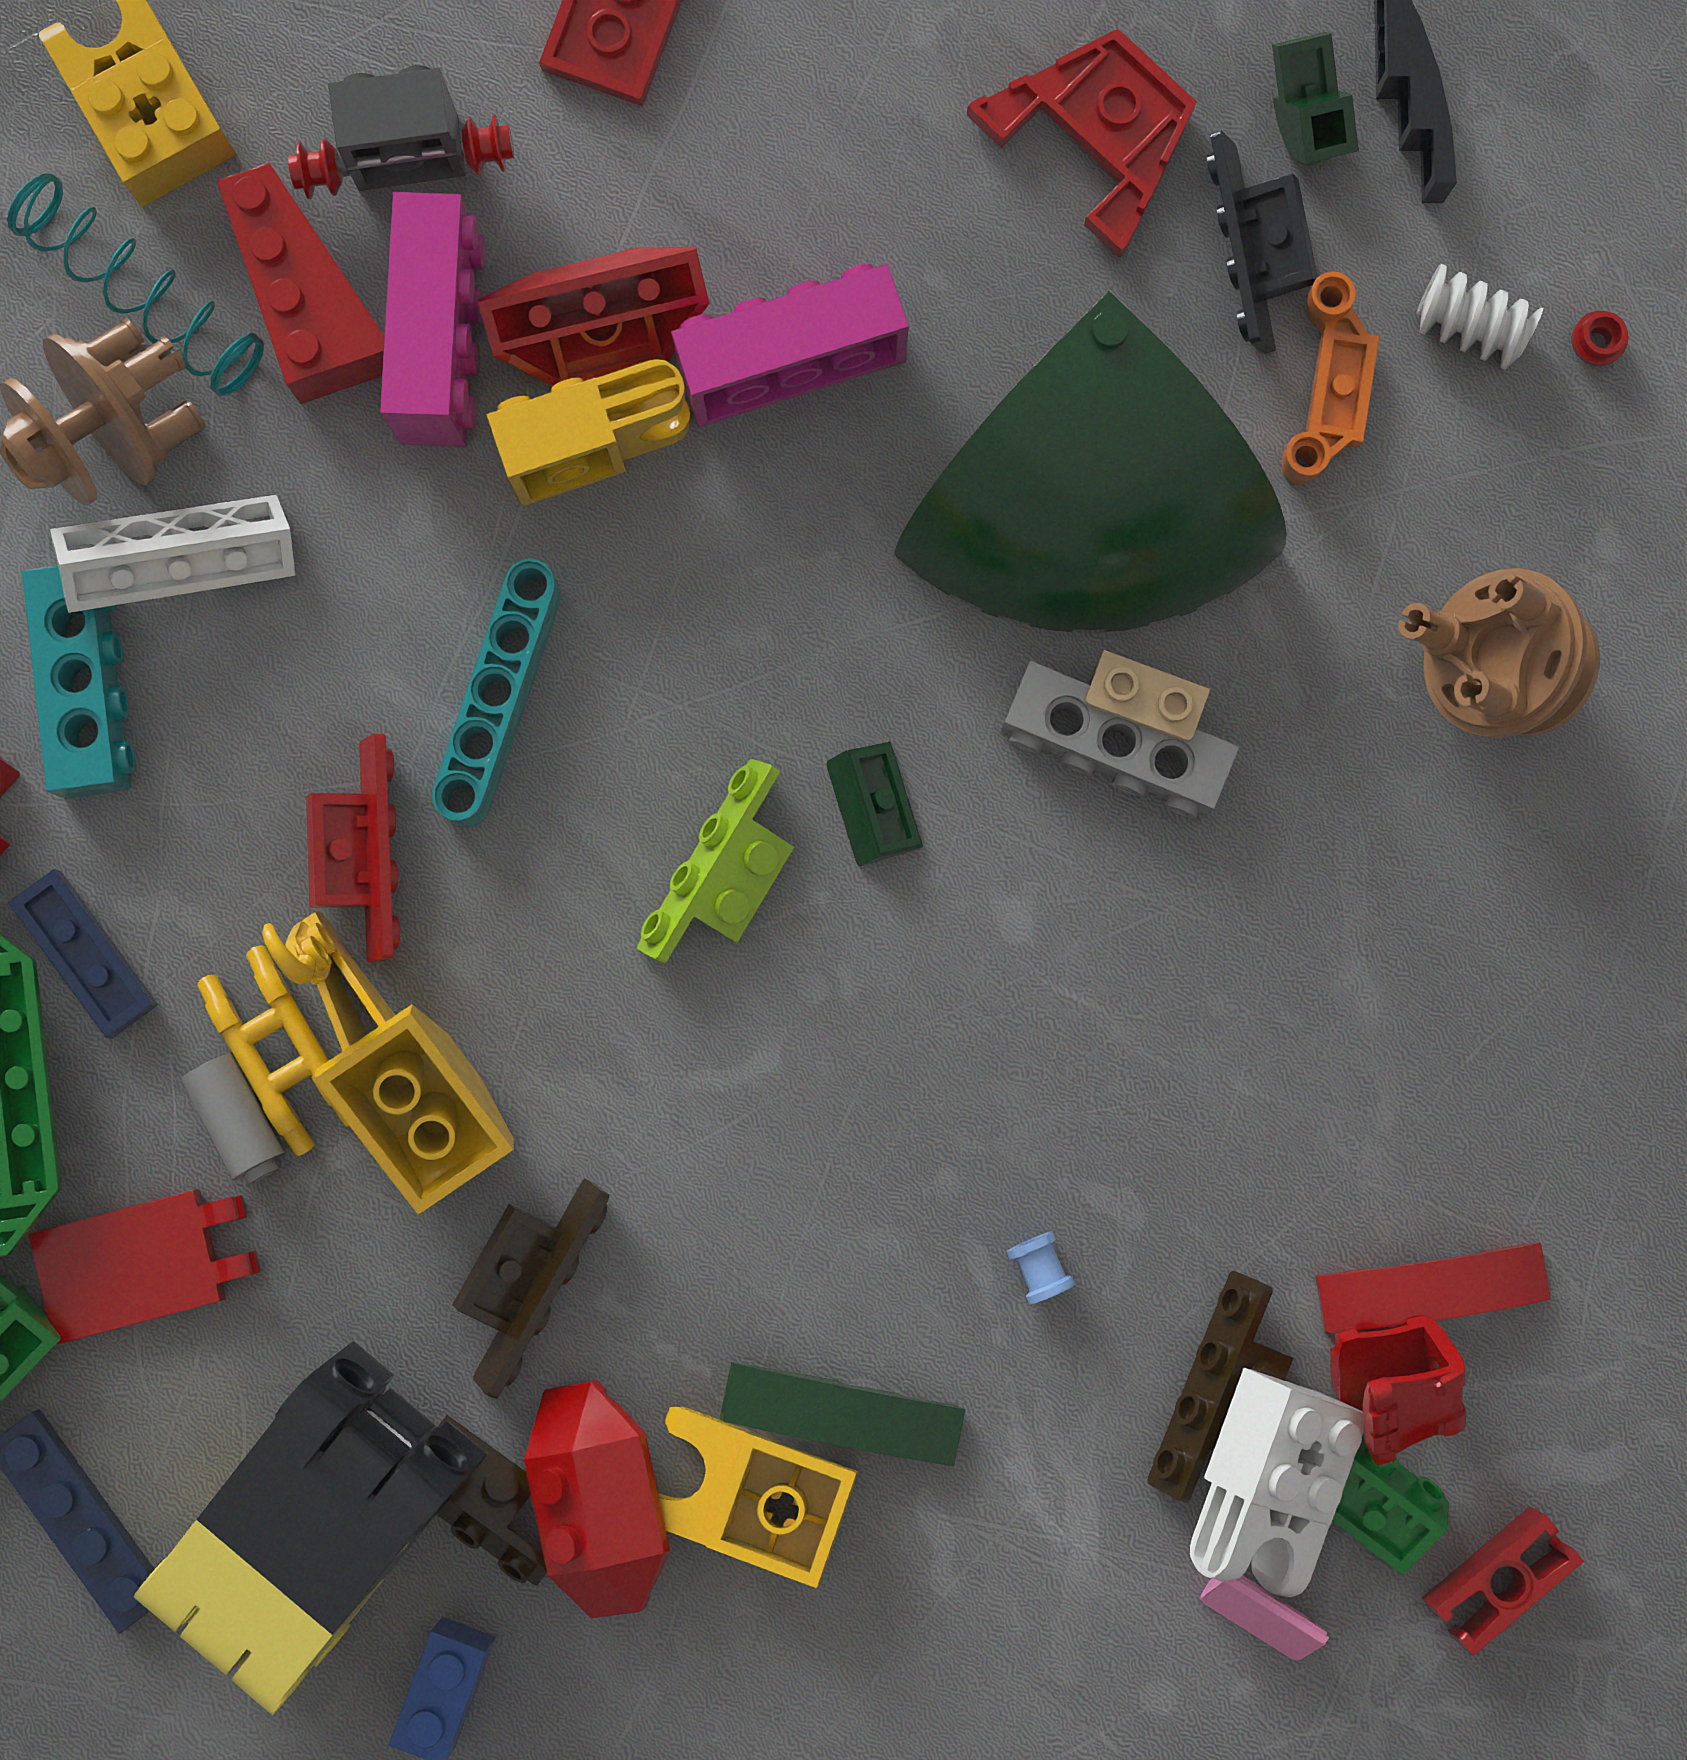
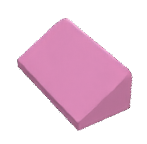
(1265, 1616)

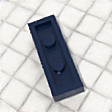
(83, 953)

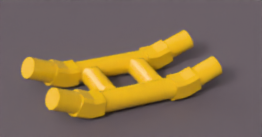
(243, 1037)

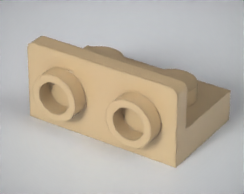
(1146, 696)

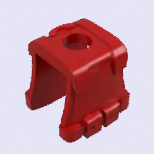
(1403, 1382)

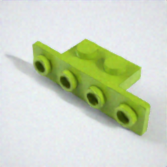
(726, 871)

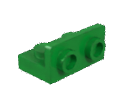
(1391, 1510)

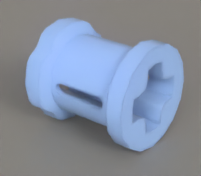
(1040, 1267)

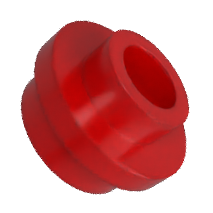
(1607, 325)

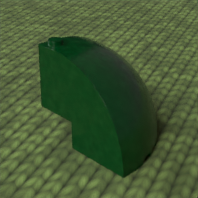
(1098, 491)

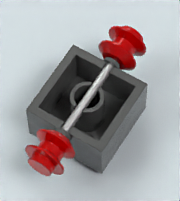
(397, 134)

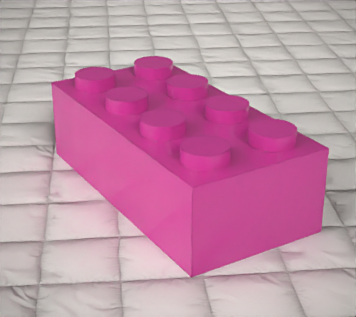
(431, 320)
(791, 343)

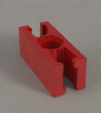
(1527, 1586)

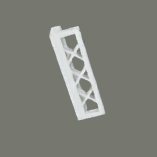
(175, 558)

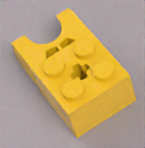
(141, 104)
(588, 428)
(733, 1502)

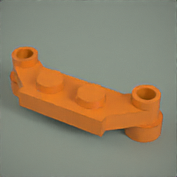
(1340, 380)

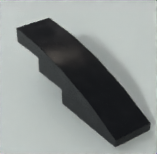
(1411, 74)

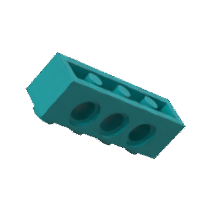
(61, 712)

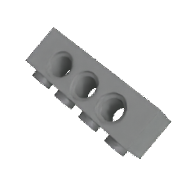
(1203, 758)

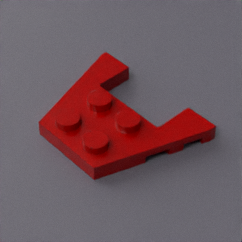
(1115, 109)

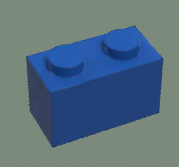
(442, 1690)

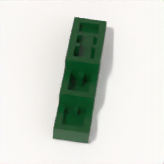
(842, 1414)

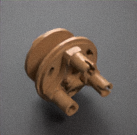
(104, 403)
(1506, 654)

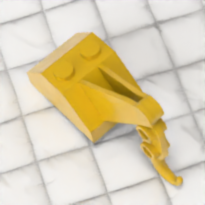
(400, 1085)

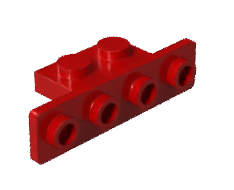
(352, 849)

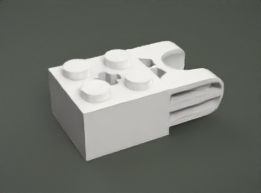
(1274, 1483)

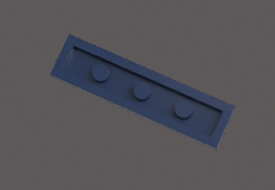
(75, 1517)

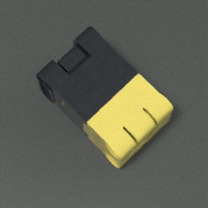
(308, 1526)

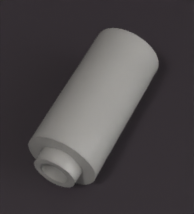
(234, 1119)

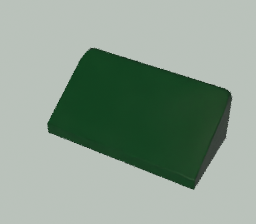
(873, 803)

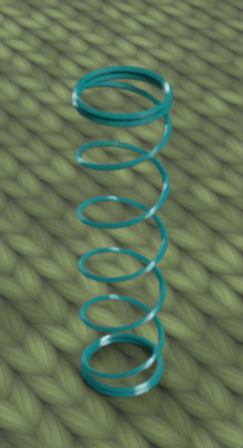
(230, 355)

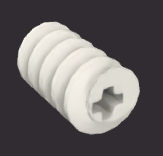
(1476, 317)

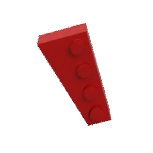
(309, 308)

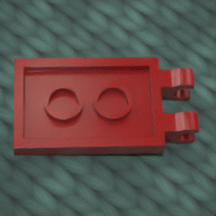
(610, 44)
(136, 1264)

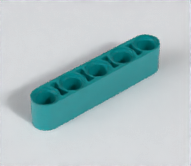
(491, 667)

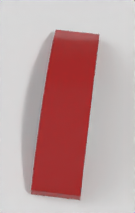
(1433, 1288)

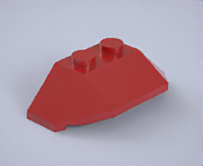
(595, 313)
(595, 1500)

